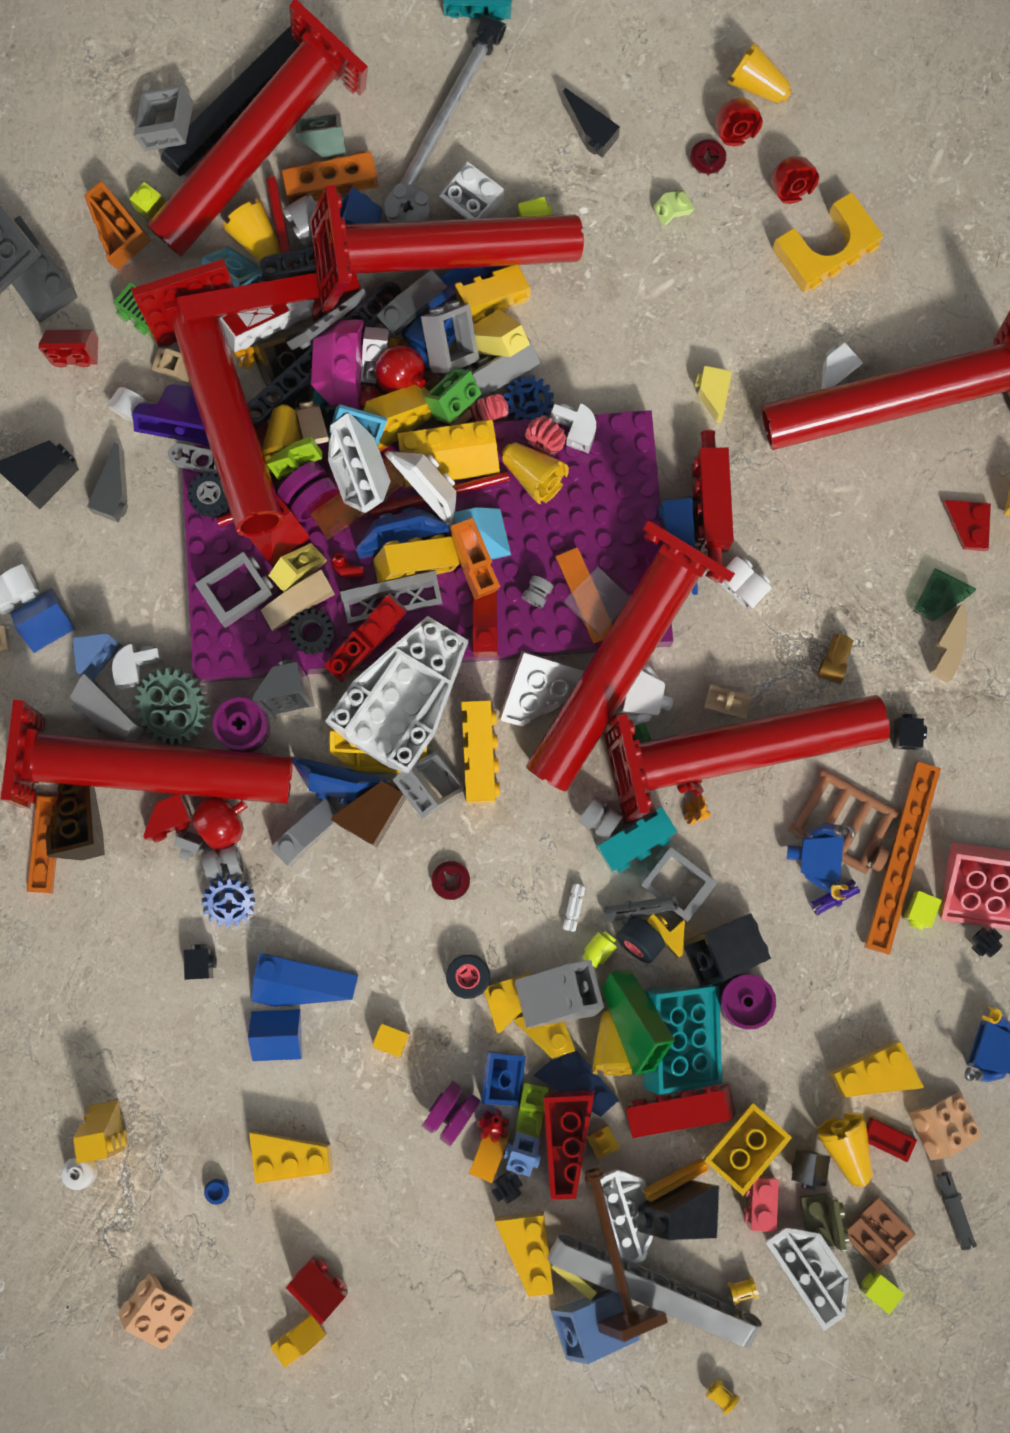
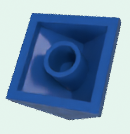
(42, 621)
(275, 1035)
(503, 1079)

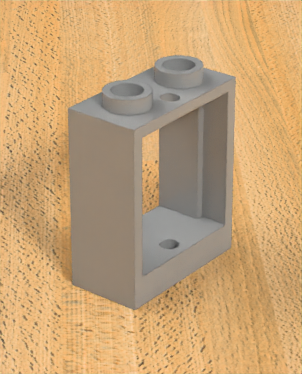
(168, 134)
(436, 339)
(246, 606)
(420, 792)
(699, 896)

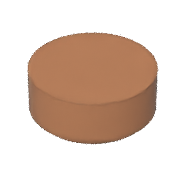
(879, 859)

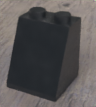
(39, 471)
(726, 950)
(682, 1213)

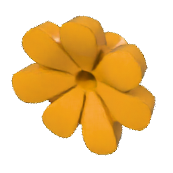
(245, 357)
(697, 810)

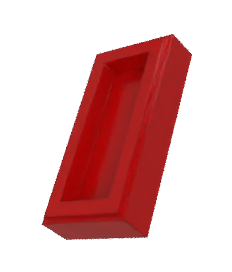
(890, 1139)

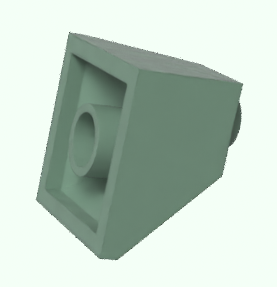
(322, 135)

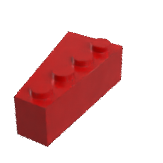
(680, 1111)
(566, 1135)

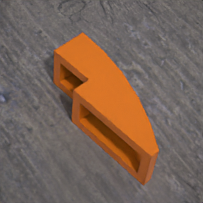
(474, 558)

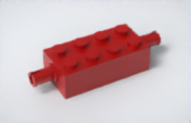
(713, 498)

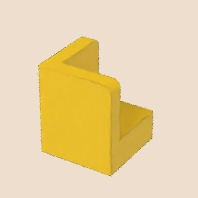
(390, 1040)

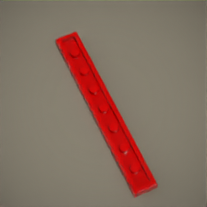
(253, 297)

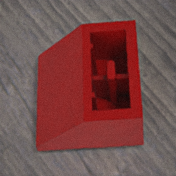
(70, 347)

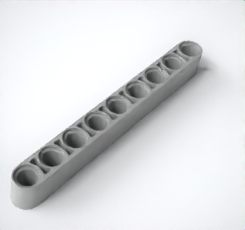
(656, 1291)

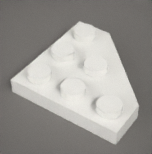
(537, 688)

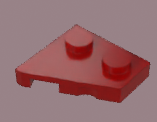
(971, 523)

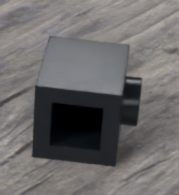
(909, 732)
(199, 962)
(810, 1169)

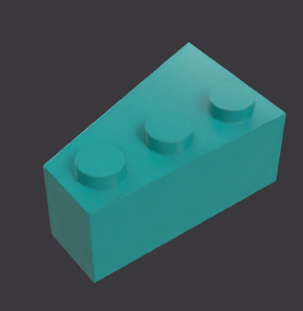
(637, 840)

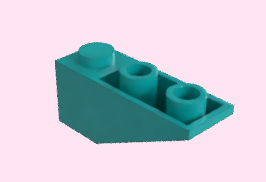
(478, 8)

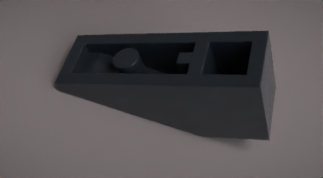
(593, 127)

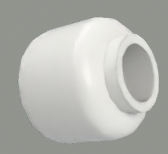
(71, 1177)

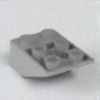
(559, 994)

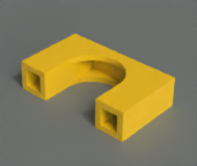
(810, 268)

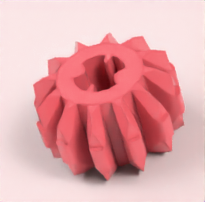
(489, 408)
(545, 436)

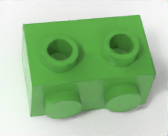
(452, 395)

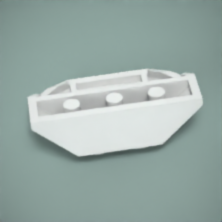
(357, 464)
(427, 481)
(623, 1195)
(812, 1272)

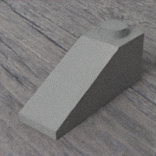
(304, 833)

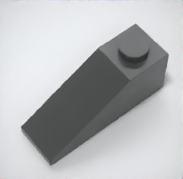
(411, 302)
(110, 492)

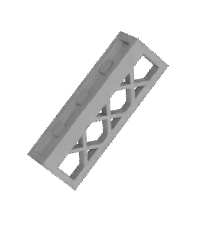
(393, 587)

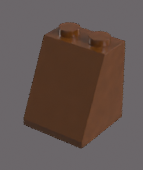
(372, 812)

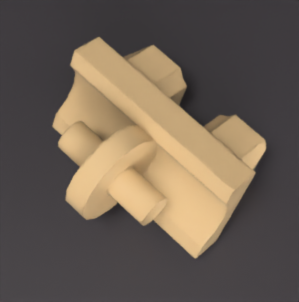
(727, 702)

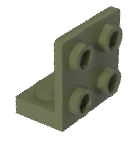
(824, 1215)

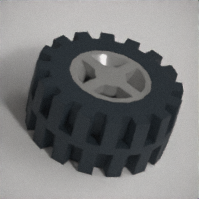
(204, 488)

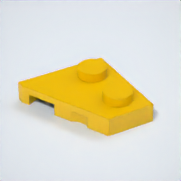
(503, 1002)
(551, 1038)

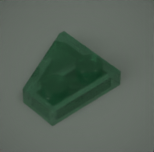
(941, 595)

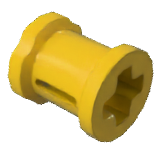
(743, 1290)
(722, 1396)

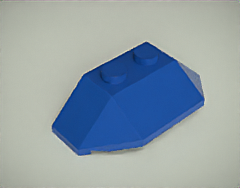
(401, 527)
(334, 780)

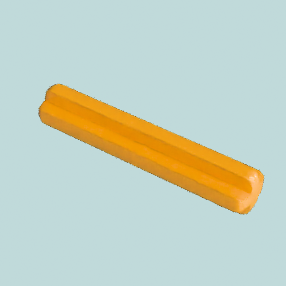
(675, 1180)

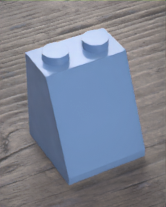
(579, 1328)

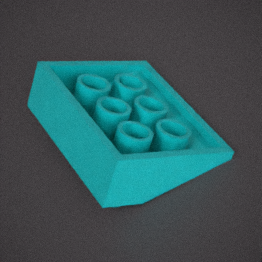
(695, 1023)

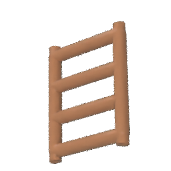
(868, 802)

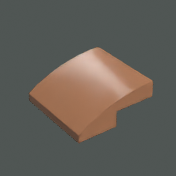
(879, 1233)

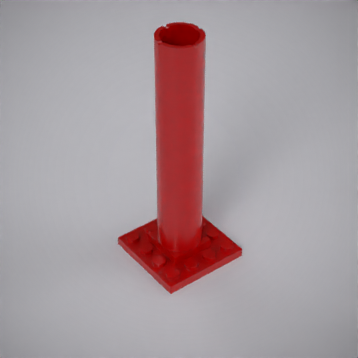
(258, 129)
(432, 244)
(216, 393)
(890, 395)
(622, 656)
(736, 747)
(134, 765)

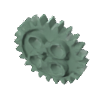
(173, 727)

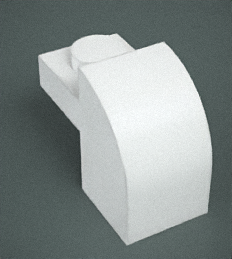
(124, 403)
(581, 423)
(128, 663)

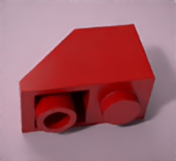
(168, 816)

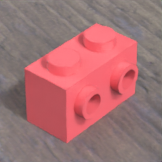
(762, 1204)

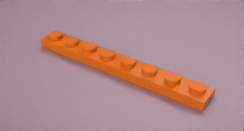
(902, 858)

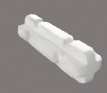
(574, 907)

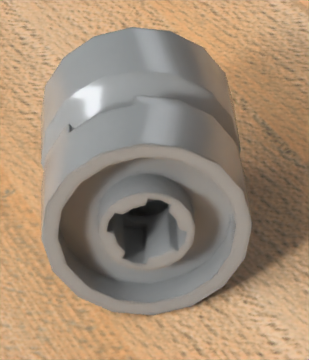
(600, 818)
(222, 863)

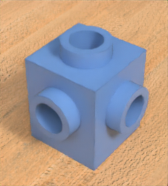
(523, 1154)

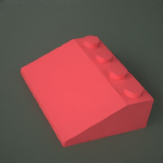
(977, 886)

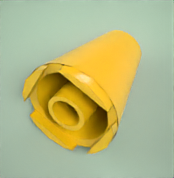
(760, 76)
(253, 230)
(281, 431)
(535, 471)
(609, 1051)
(848, 1146)

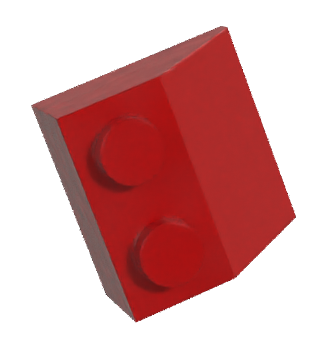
(317, 1289)

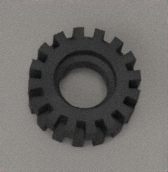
(306, 618)

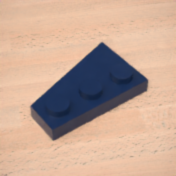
(575, 1074)

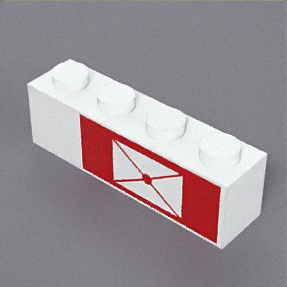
(251, 326)

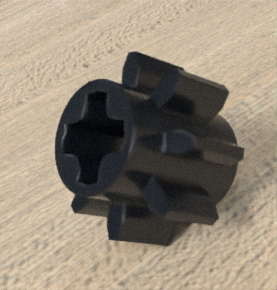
(987, 942)
(507, 1188)

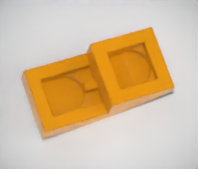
(488, 1158)

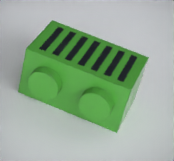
(128, 310)

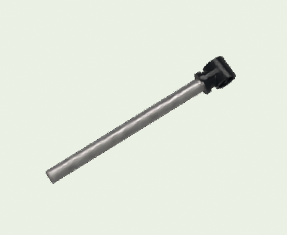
(489, 33)

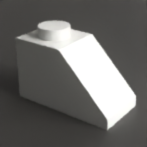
(839, 366)

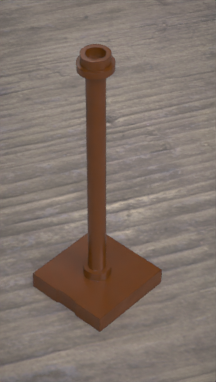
(634, 1319)

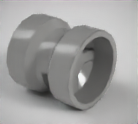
(537, 591)

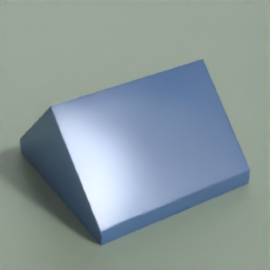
(93, 653)

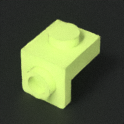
(673, 205)

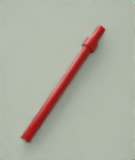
(393, 506)

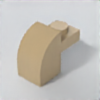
(170, 364)

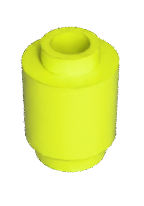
(599, 948)

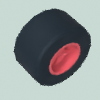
(641, 940)
(460, 977)

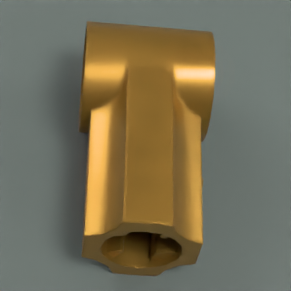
(834, 664)

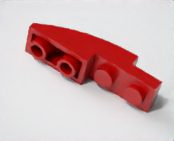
(367, 638)

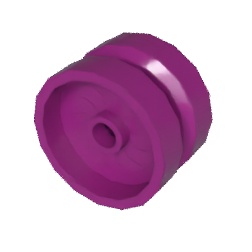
(307, 490)
(231, 715)
(749, 1016)
(450, 1112)

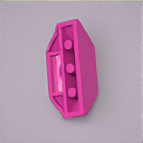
(339, 363)

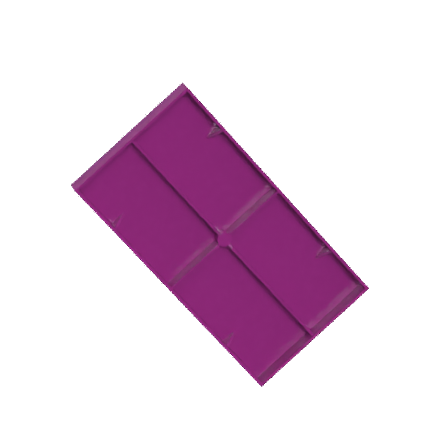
(597, 510)

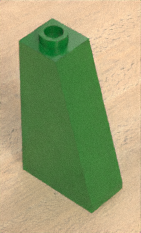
(636, 1021)

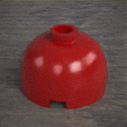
(738, 121)
(794, 178)

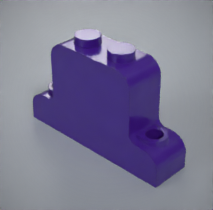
(172, 417)

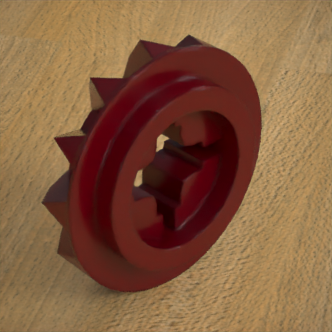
(715, 150)
(451, 868)

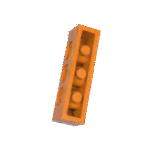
(363, 179)

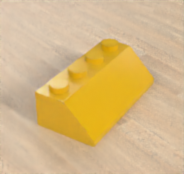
(460, 449)

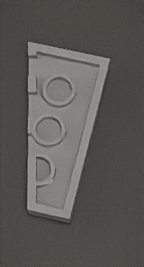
(305, 337)

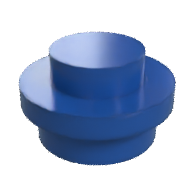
(216, 1191)

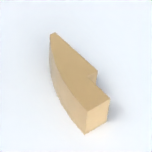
(296, 599)
(951, 645)

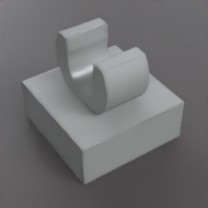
(189, 843)

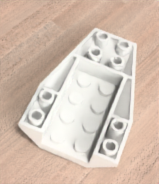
(401, 696)

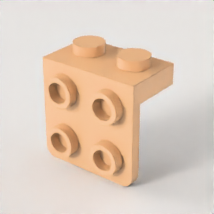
(946, 1127)
(154, 1313)

